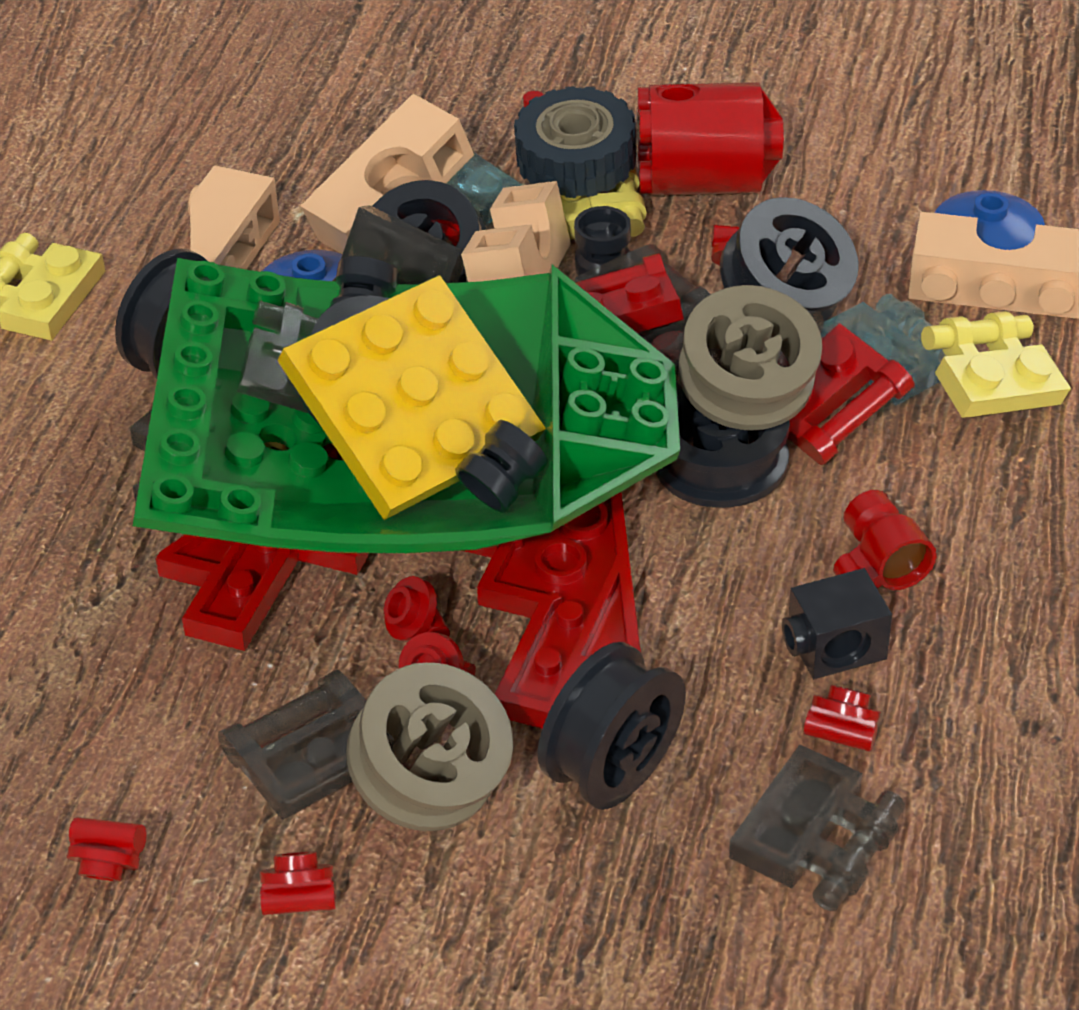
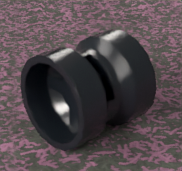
(600, 236)
(365, 277)
(501, 466)

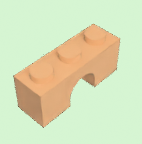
(408, 147)
(525, 238)
(961, 269)

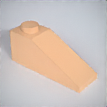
(232, 216)

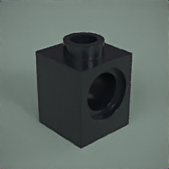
(837, 624)

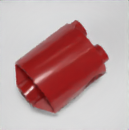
(707, 138)

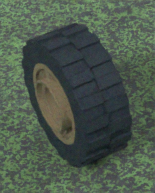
(576, 139)

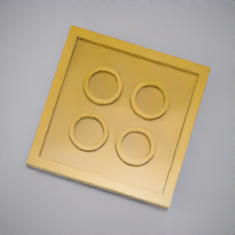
(406, 393)

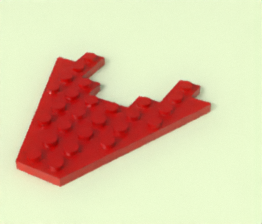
(565, 580)

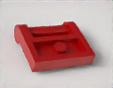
(638, 294)
(843, 370)

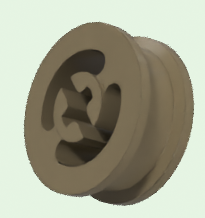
(748, 384)
(443, 782)

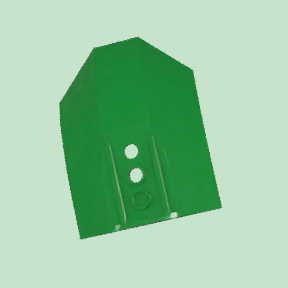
(210, 476)

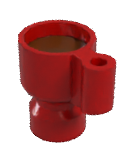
(890, 546)

